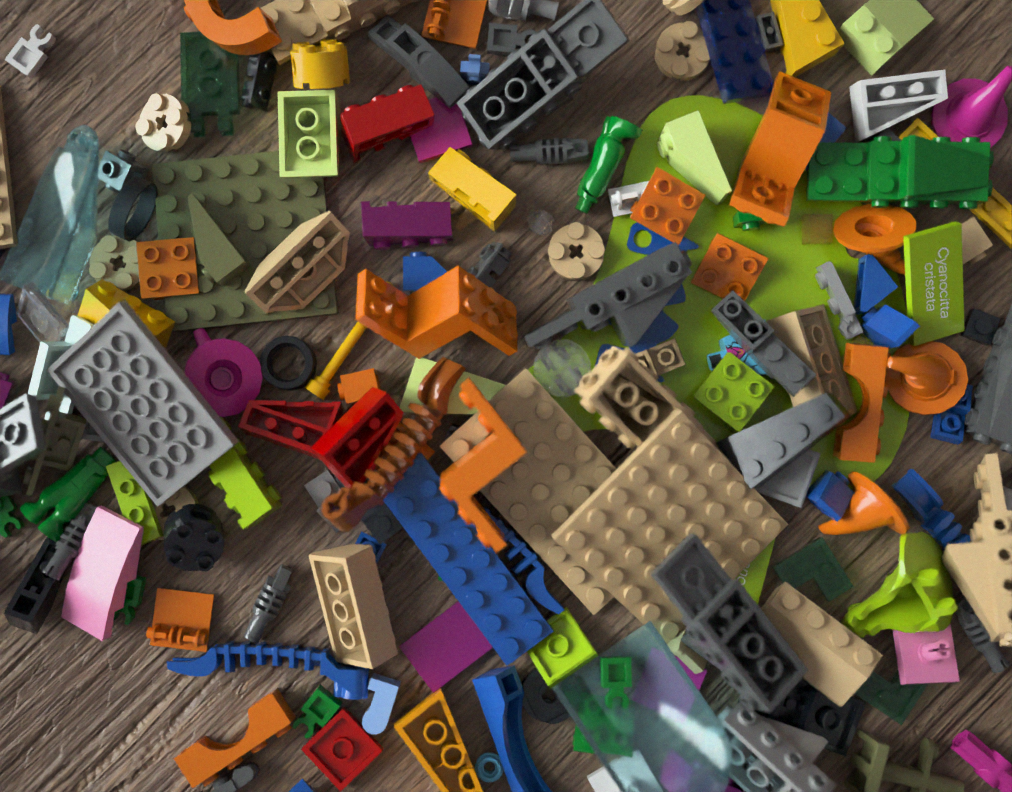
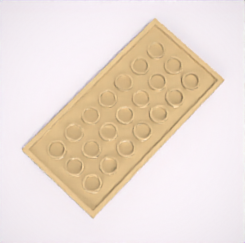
(545, 482)

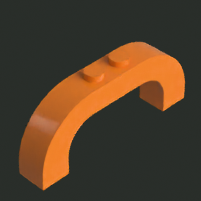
(241, 36)

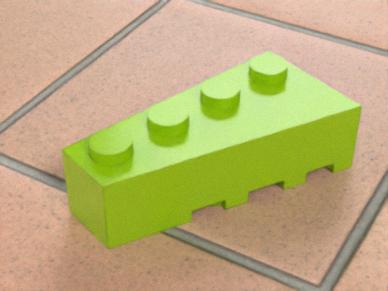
(244, 485)

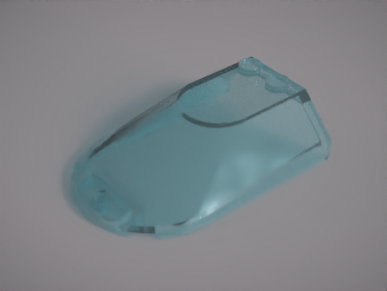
(59, 222)
(667, 732)

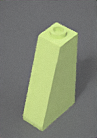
(455, 404)

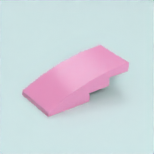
(102, 571)

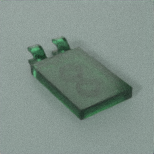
(209, 83)

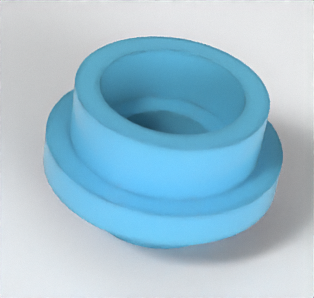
(482, 773)

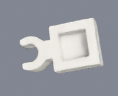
(28, 55)

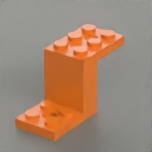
(781, 149)
(436, 312)
(481, 466)

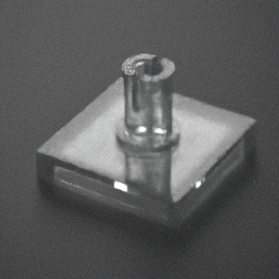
(42, 317)

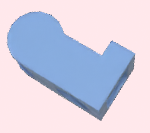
(379, 712)

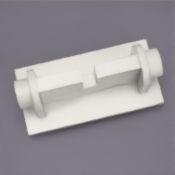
(624, 197)

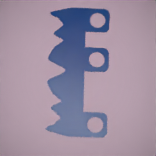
(663, 326)

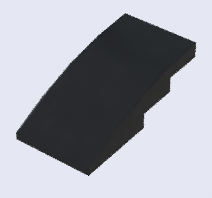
(817, 714)

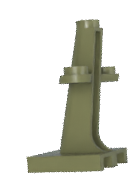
(873, 767)

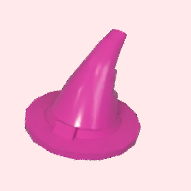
(973, 109)
(224, 373)

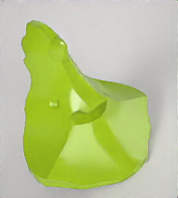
(912, 597)

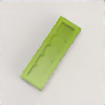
(134, 502)

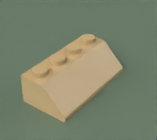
(812, 340)
(354, 605)
(832, 653)

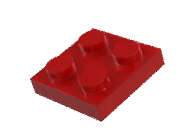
(342, 749)

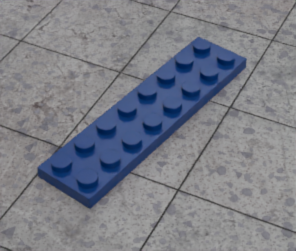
(465, 565)

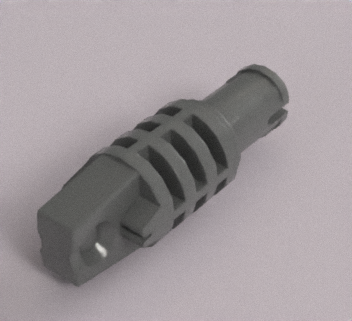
(551, 151)
(69, 543)
(268, 603)
(979, 636)

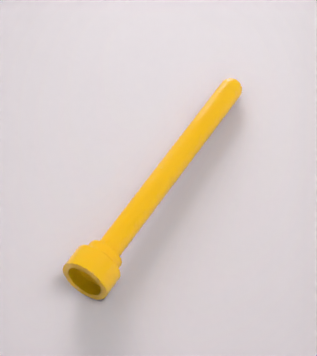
(320, 384)

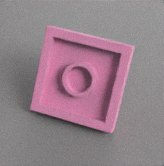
(926, 657)

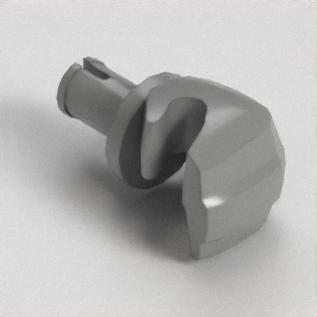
(520, 9)

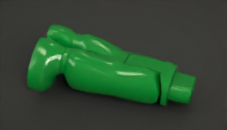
(605, 159)
(68, 494)

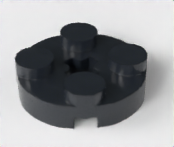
(538, 707)

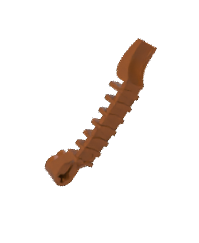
(349, 505)

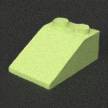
(882, 30)
(309, 133)
(693, 156)

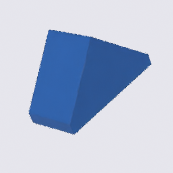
(871, 284)

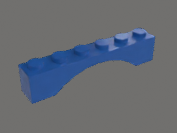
(501, 702)

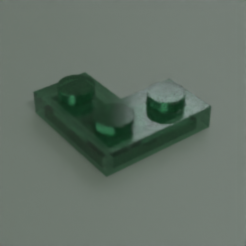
(814, 562)
(890, 697)

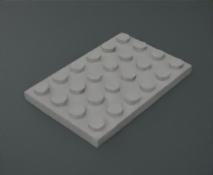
(141, 403)

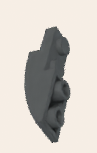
(421, 60)
(762, 344)

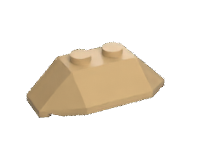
(300, 265)

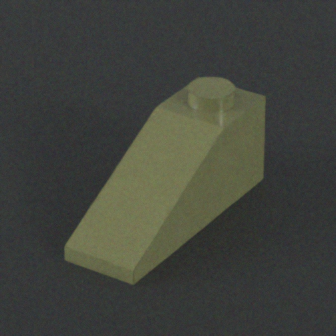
(214, 247)

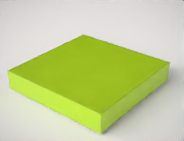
(562, 650)

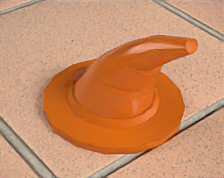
(876, 233)
(926, 378)
(867, 510)

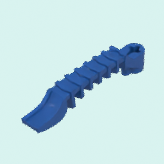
(926, 508)
(535, 578)
(349, 680)

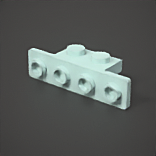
(42, 383)

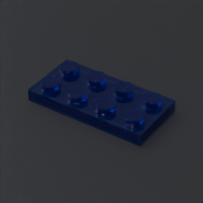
(735, 49)

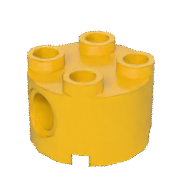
(320, 65)

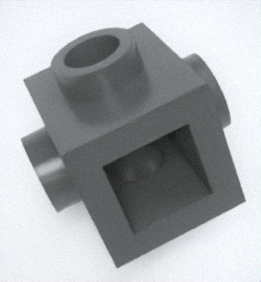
(118, 168)

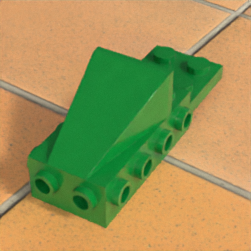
(902, 172)

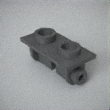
(491, 260)

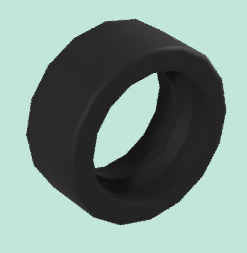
(267, 357)

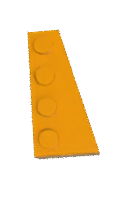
(437, 744)

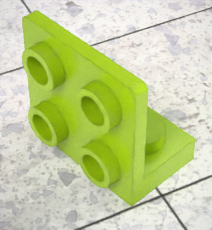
(733, 392)

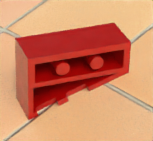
(385, 120)
(290, 423)
(359, 437)

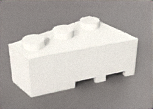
(891, 99)

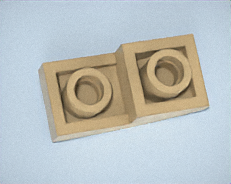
(662, 357)

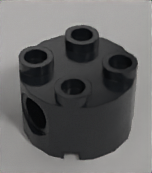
(193, 538)

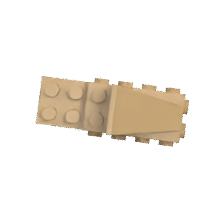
(323, 20)
(630, 398)
(985, 564)

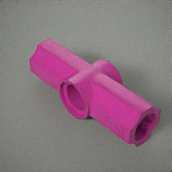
(986, 762)

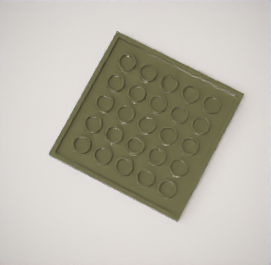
(257, 216)

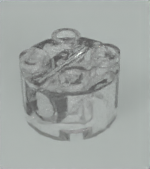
(561, 367)

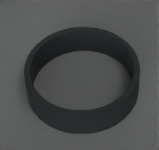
(124, 203)

